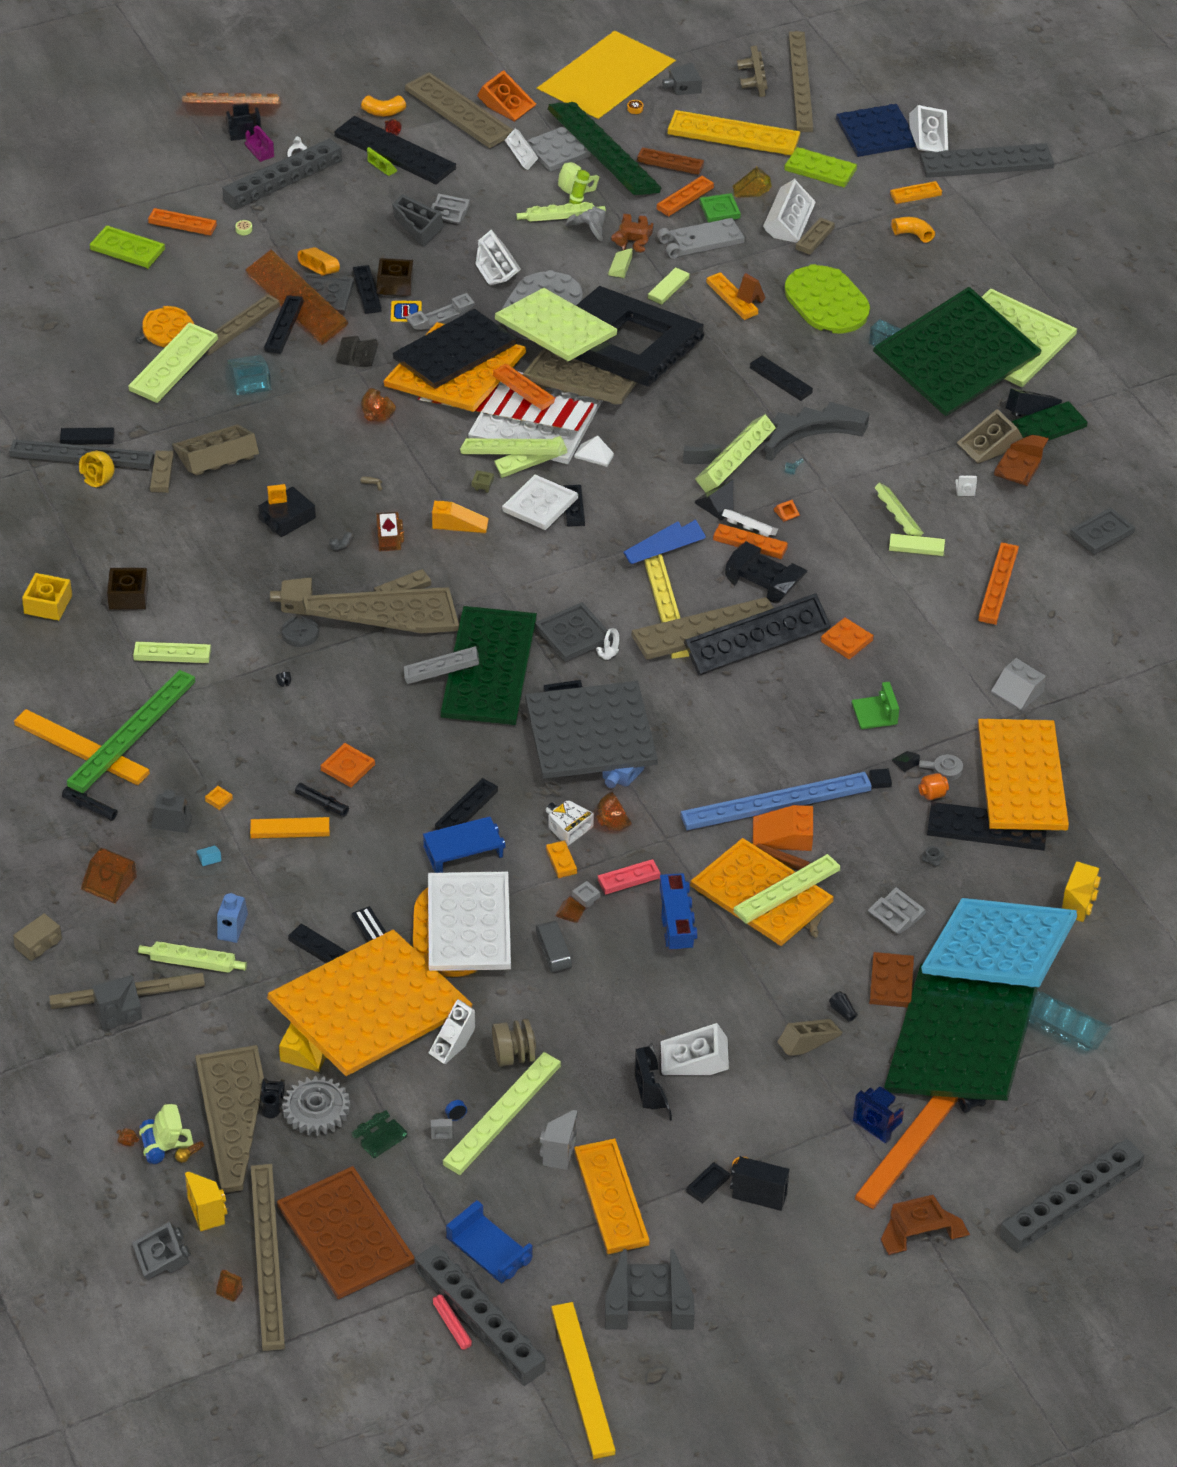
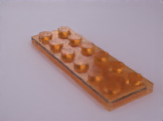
(225, 98)

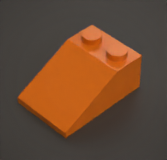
(505, 97)
(785, 828)

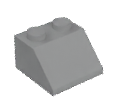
(1019, 685)
(559, 1141)

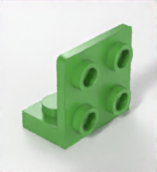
(877, 710)

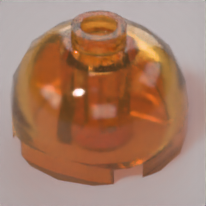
(377, 407)
(612, 813)

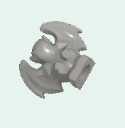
(593, 217)

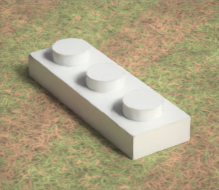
(521, 149)
(749, 523)

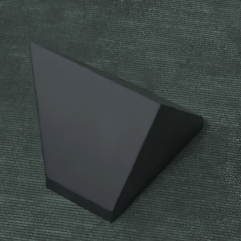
(717, 500)

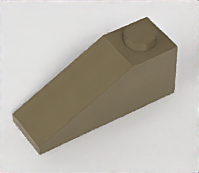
(805, 1036)

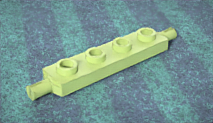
(554, 212)
(192, 957)

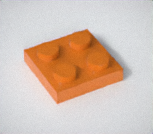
(847, 638)
(347, 765)

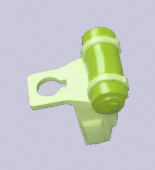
(575, 182)

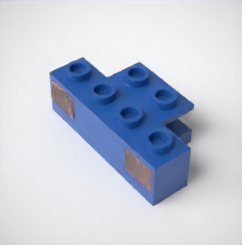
(676, 911)

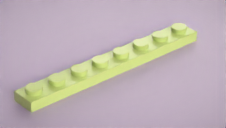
(501, 1113)

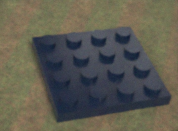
(876, 130)

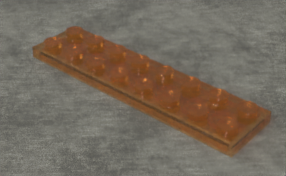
(281, 280)

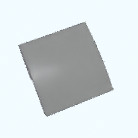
(451, 207)
(897, 911)

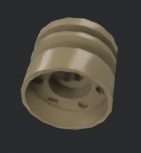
(513, 1042)

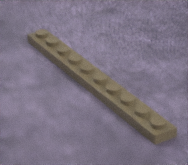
(800, 81)
(267, 1258)

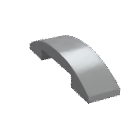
(459, 306)

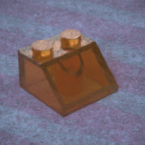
(109, 875)

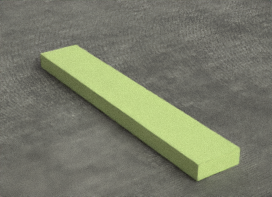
(512, 446)
(786, 888)

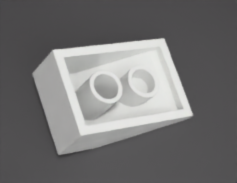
(929, 128)
(695, 1052)

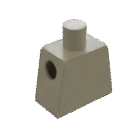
(292, 595)

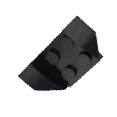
(651, 1093)

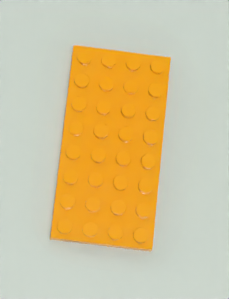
(1022, 774)

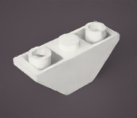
(454, 1032)

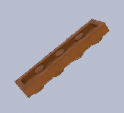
(670, 161)

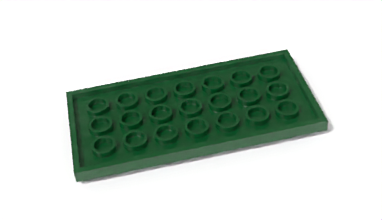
(495, 685)

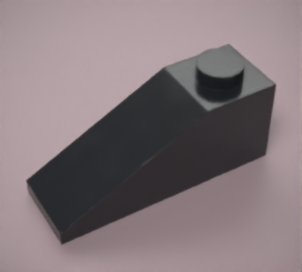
(1028, 402)

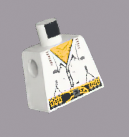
(569, 821)

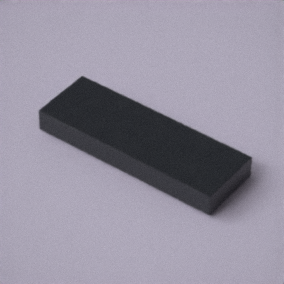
(87, 435)
(575, 512)

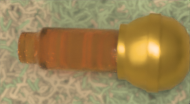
(183, 1154)

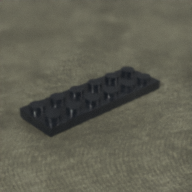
(973, 825)

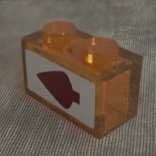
(389, 531)

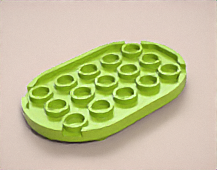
(827, 299)

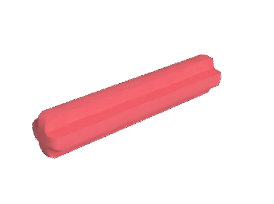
(452, 1322)

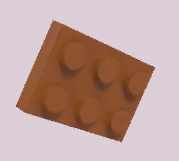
(891, 979)

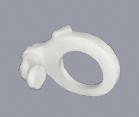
(298, 145)
(609, 651)

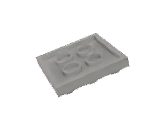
(557, 148)

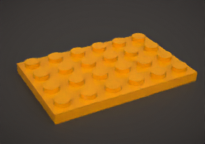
(748, 871)

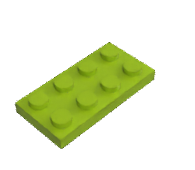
(820, 167)
(127, 246)

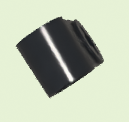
(271, 1097)

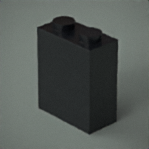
(287, 516)
(759, 1183)

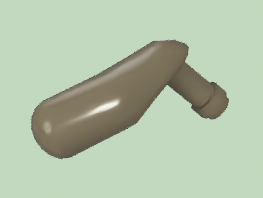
(370, 480)

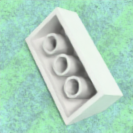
(789, 212)

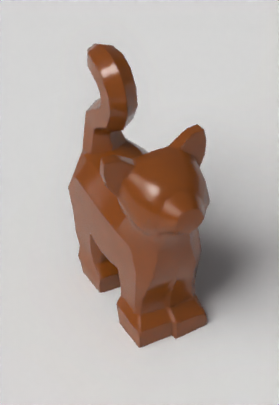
(633, 231)

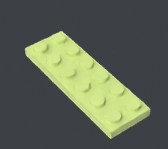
(173, 362)

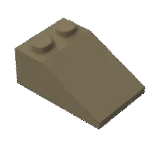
(990, 438)

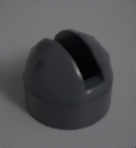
(283, 678)

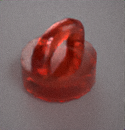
(393, 126)

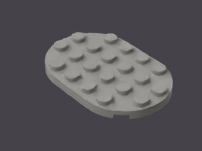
(557, 283)

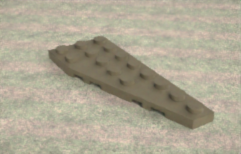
(406, 610)
(232, 1101)

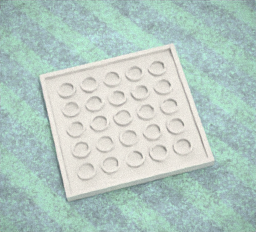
(501, 427)

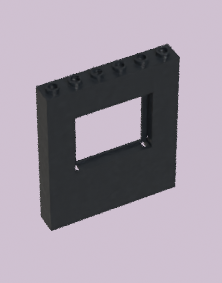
(659, 356)

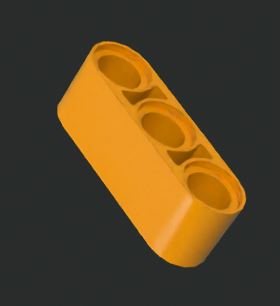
(318, 261)

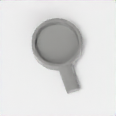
(946, 765)

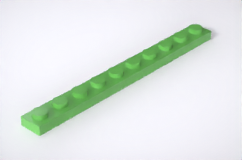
(130, 731)

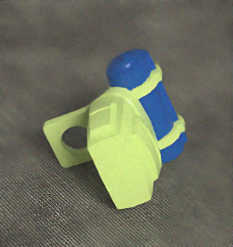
(163, 1134)

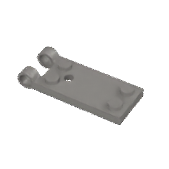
(701, 237)

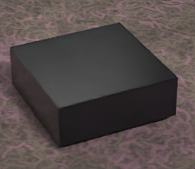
(880, 778)

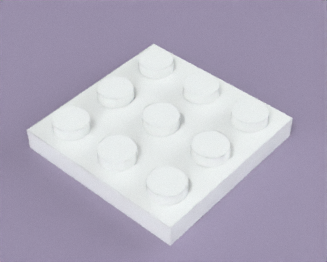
(540, 502)

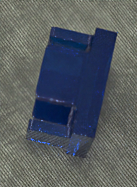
(873, 1113)

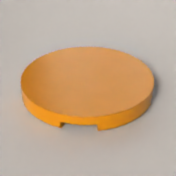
(164, 324)

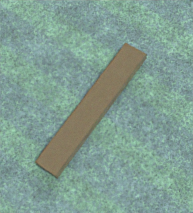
(244, 321)

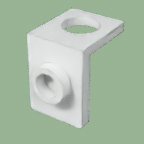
(966, 485)

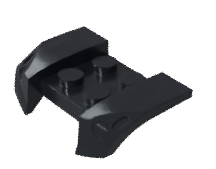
(759, 569)

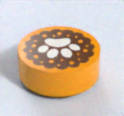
(635, 106)

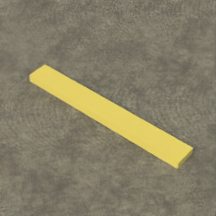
(663, 593)

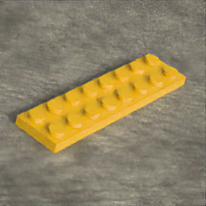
(734, 132)

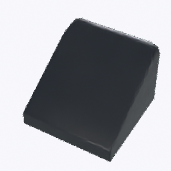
(907, 760)

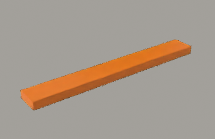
(905, 1150)

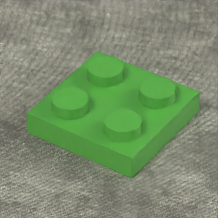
(720, 207)

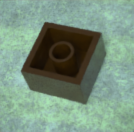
(395, 277)
(127, 588)

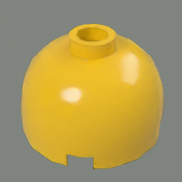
(97, 468)

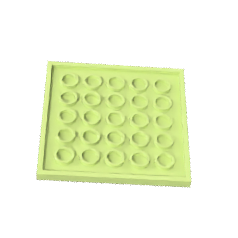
(1039, 327)

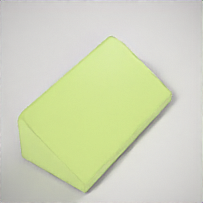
(621, 263)

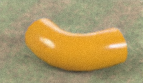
(383, 108)
(913, 225)

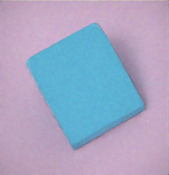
(209, 855)

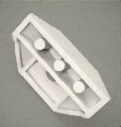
(495, 260)

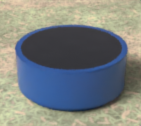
(456, 1110)

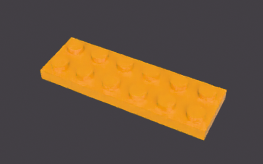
(611, 1196)

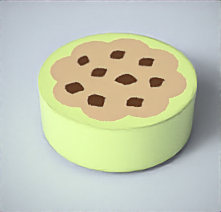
(243, 227)

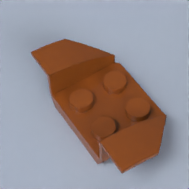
(1022, 460)
(918, 1217)

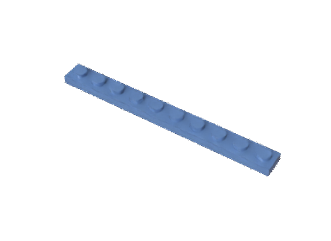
(775, 800)

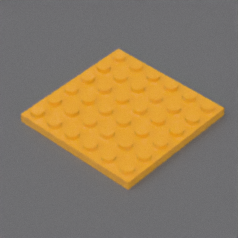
(463, 391)

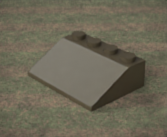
(216, 449)

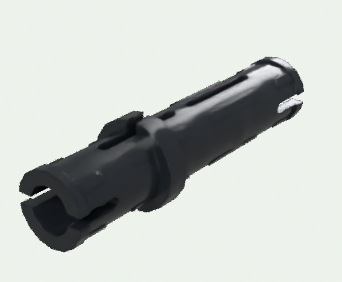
(71, 795)
(328, 802)

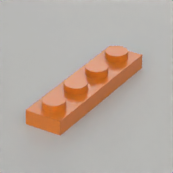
(685, 196)
(182, 221)
(523, 386)
(736, 537)

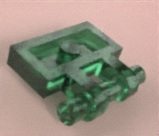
(381, 1139)

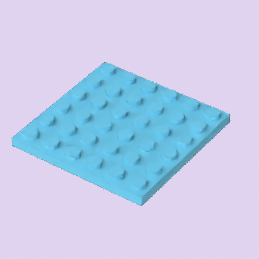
(999, 942)

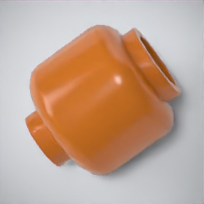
(933, 786)

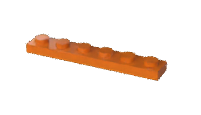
(998, 583)

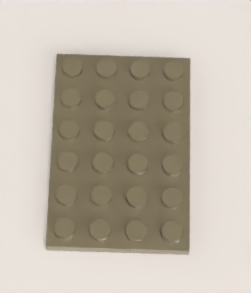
(578, 378)

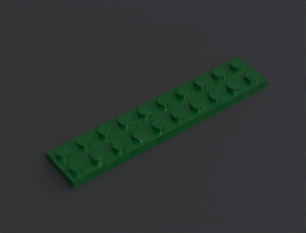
(604, 148)

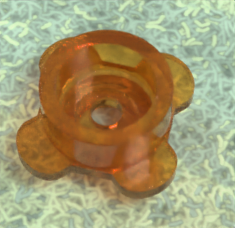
(127, 1137)

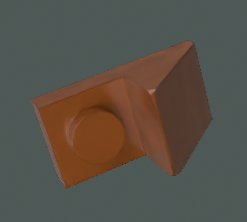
(750, 290)

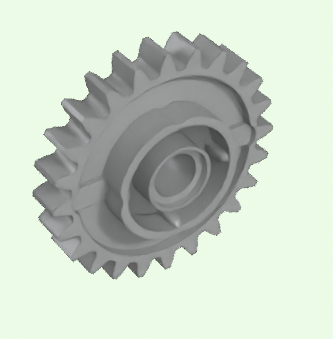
(316, 1105)

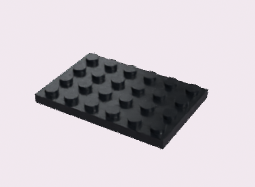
(454, 348)

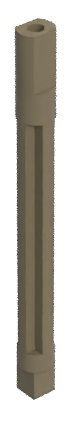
(143, 988)

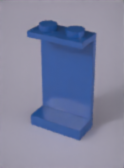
(462, 841)
(487, 1243)

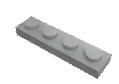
(441, 665)

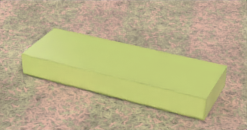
(668, 286)
(917, 544)

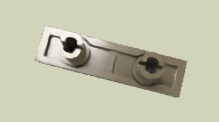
(759, 79)

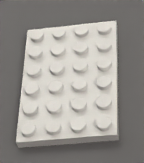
(469, 921)

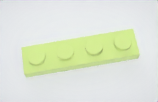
(516, 462)
(898, 509)
(172, 652)

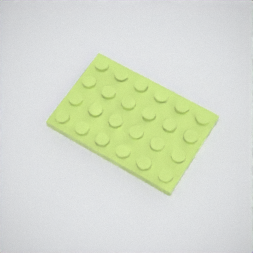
(556, 324)

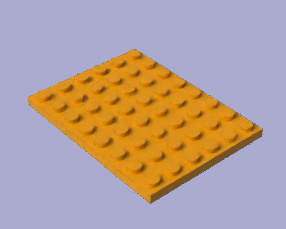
(367, 1002)

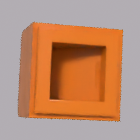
(787, 510)

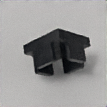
(242, 121)

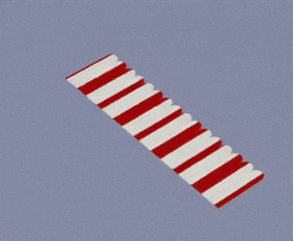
(508, 403)

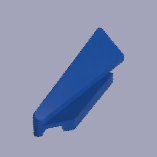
(664, 541)

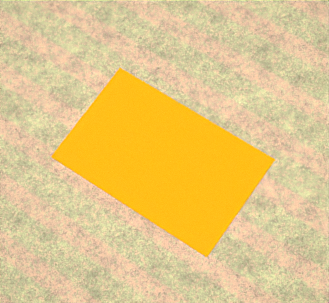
(606, 74)

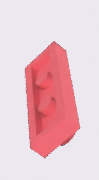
(629, 876)

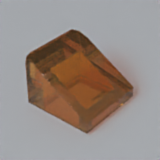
(570, 910)
(229, 1286)

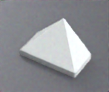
(595, 451)

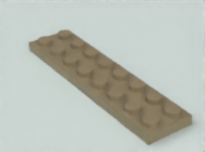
(459, 110)
(670, 635)

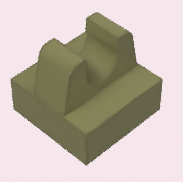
(482, 480)

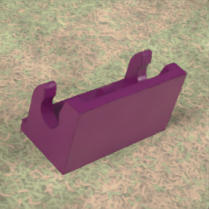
(259, 144)

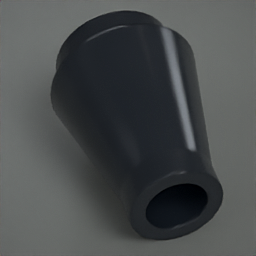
(843, 1006)

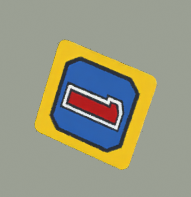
(401, 309)

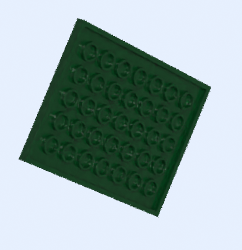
(957, 351)
(960, 1038)

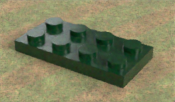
(1052, 422)

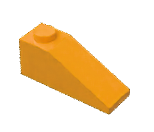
(457, 518)

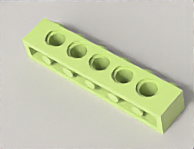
(735, 453)

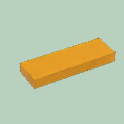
(915, 192)

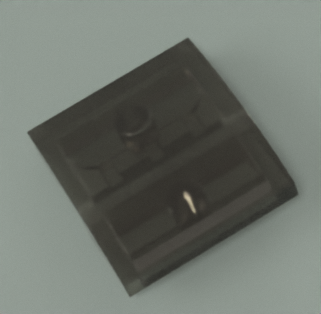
(357, 352)

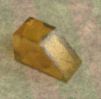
(753, 184)

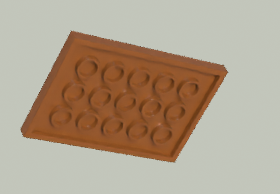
(345, 1232)

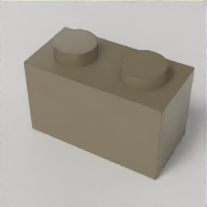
(37, 937)

